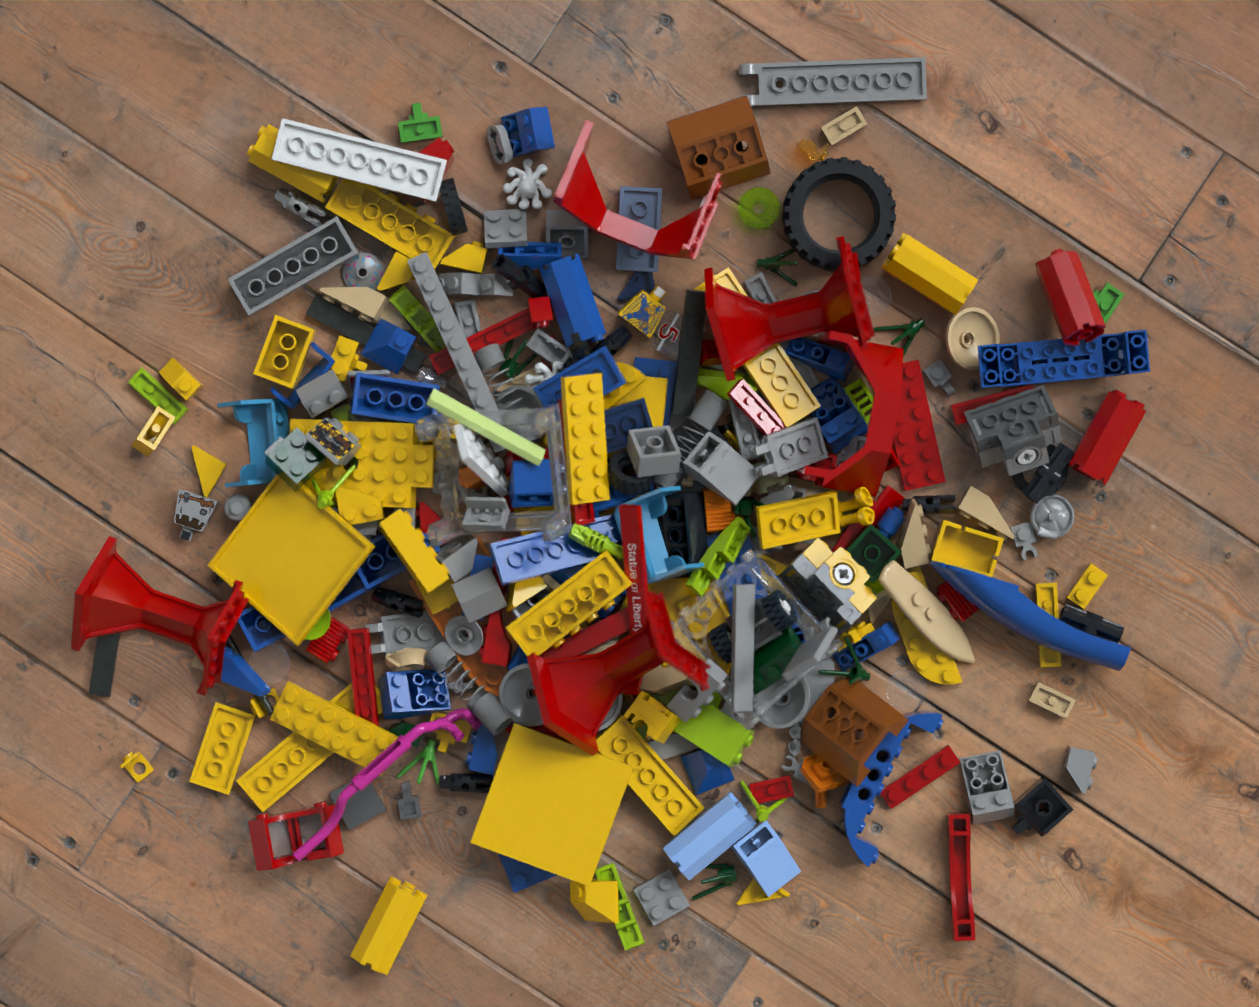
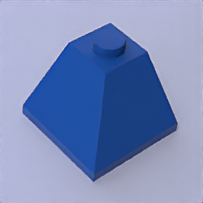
(389, 346)
(705, 771)

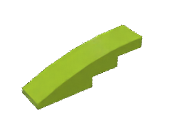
(418, 317)
(721, 551)
(627, 926)

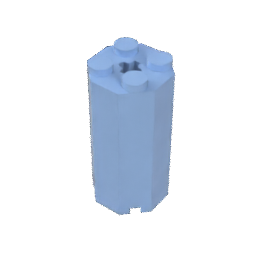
(709, 835)

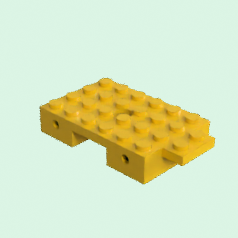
(388, 462)

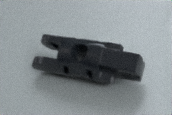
(614, 341)
(579, 349)
(931, 504)
(398, 602)
(466, 782)

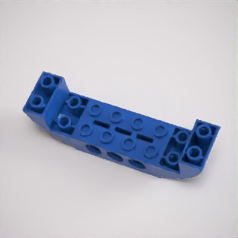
(1054, 362)
(854, 807)

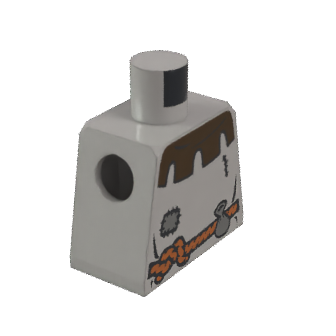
(193, 513)

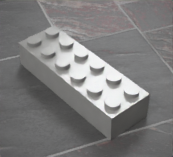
(293, 266)

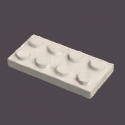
(481, 460)

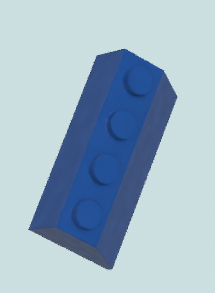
(390, 398)

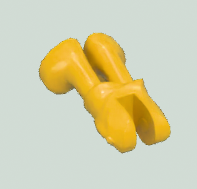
(862, 501)

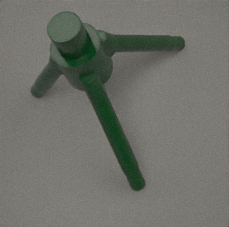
(774, 263)
(909, 331)
(855, 672)

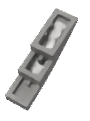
(549, 349)

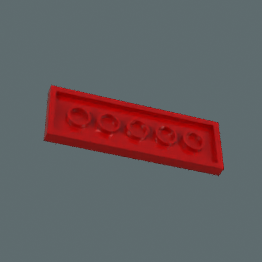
(915, 434)

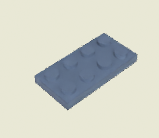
(642, 206)

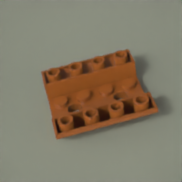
(715, 134)
(835, 737)

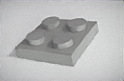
(505, 228)
(661, 897)

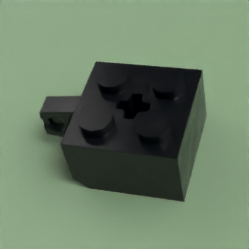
(1028, 807)

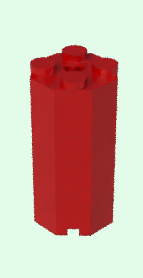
(1070, 297)
(1107, 436)

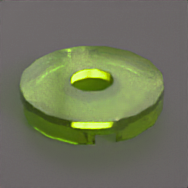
(764, 196)

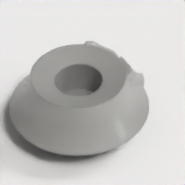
(1052, 516)

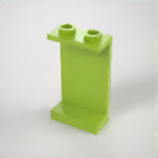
(717, 734)

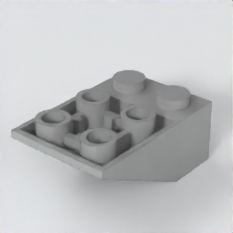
(720, 468)
(987, 787)

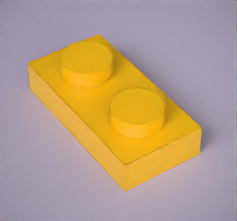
(1087, 586)

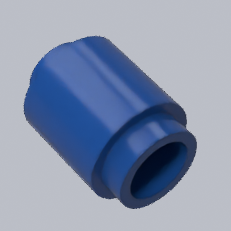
(891, 521)

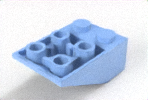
(766, 858)

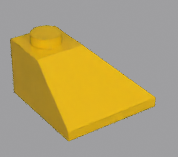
(596, 901)

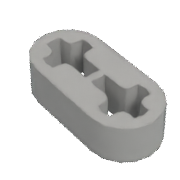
(499, 144)

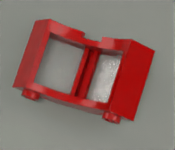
(283, 833)

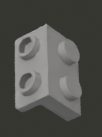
(485, 514)

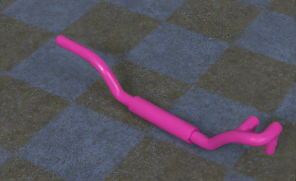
(381, 763)

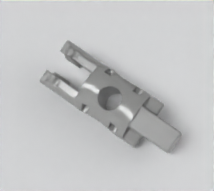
(292, 201)

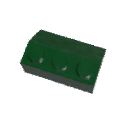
(773, 659)

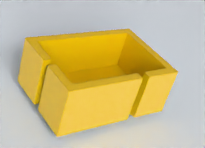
(966, 548)

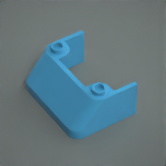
(265, 424)
(658, 563)

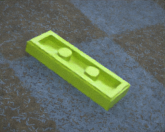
(157, 394)

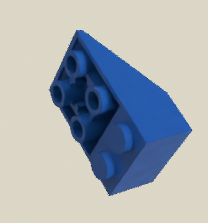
(837, 415)
(413, 693)

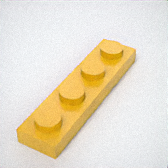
(1048, 600)

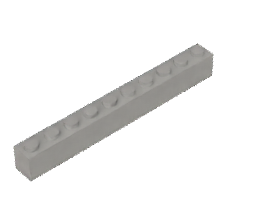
(453, 336)

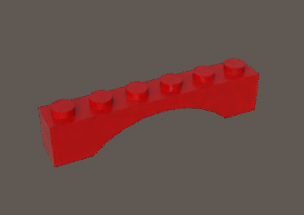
(497, 645)
(960, 876)

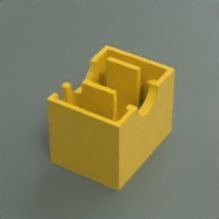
(656, 715)

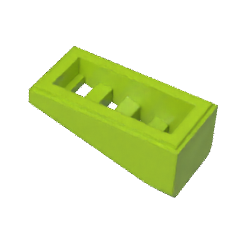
(852, 386)

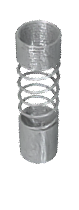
(488, 359)
(704, 414)
(487, 708)

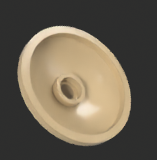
(977, 328)

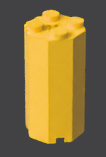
(308, 181)
(929, 274)
(388, 925)

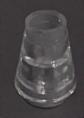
(429, 376)

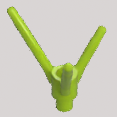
(325, 497)
(762, 811)

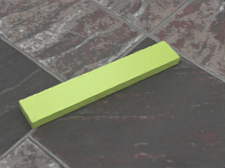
(486, 427)

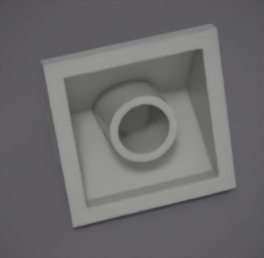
(479, 595)

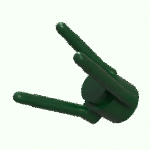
(511, 362)
(745, 508)
(725, 877)

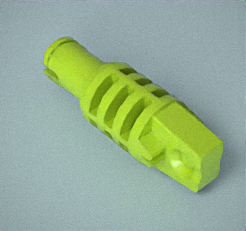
(595, 540)

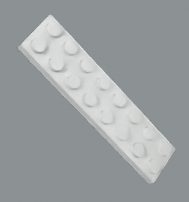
(359, 160)

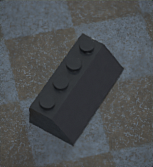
(685, 527)

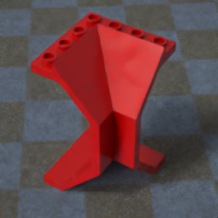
(582, 199)
(749, 327)
(883, 370)
(119, 600)
(581, 689)

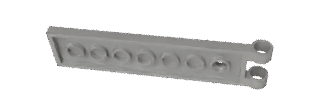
(838, 81)

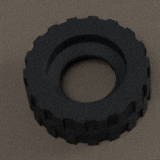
(625, 483)

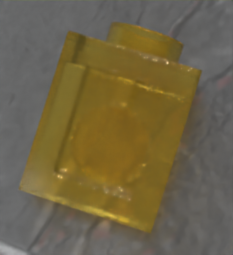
(809, 149)

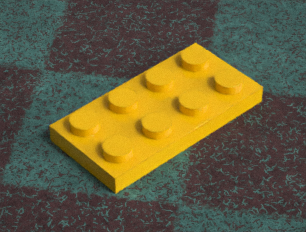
(798, 519)
(222, 748)

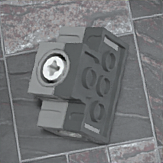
(1014, 430)

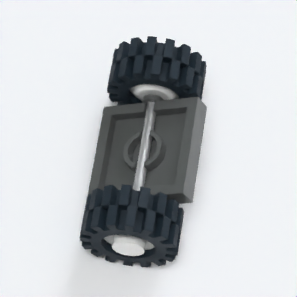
(771, 617)

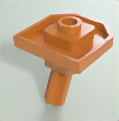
(821, 777)

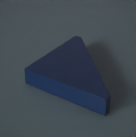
(639, 281)

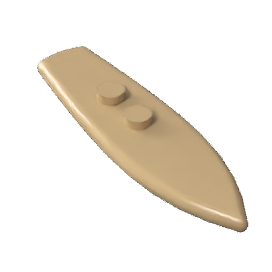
(926, 612)

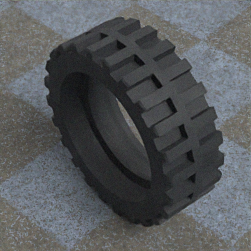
(847, 170)

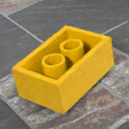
(285, 352)

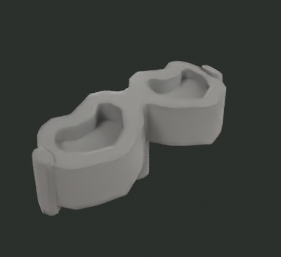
(460, 686)
(794, 744)

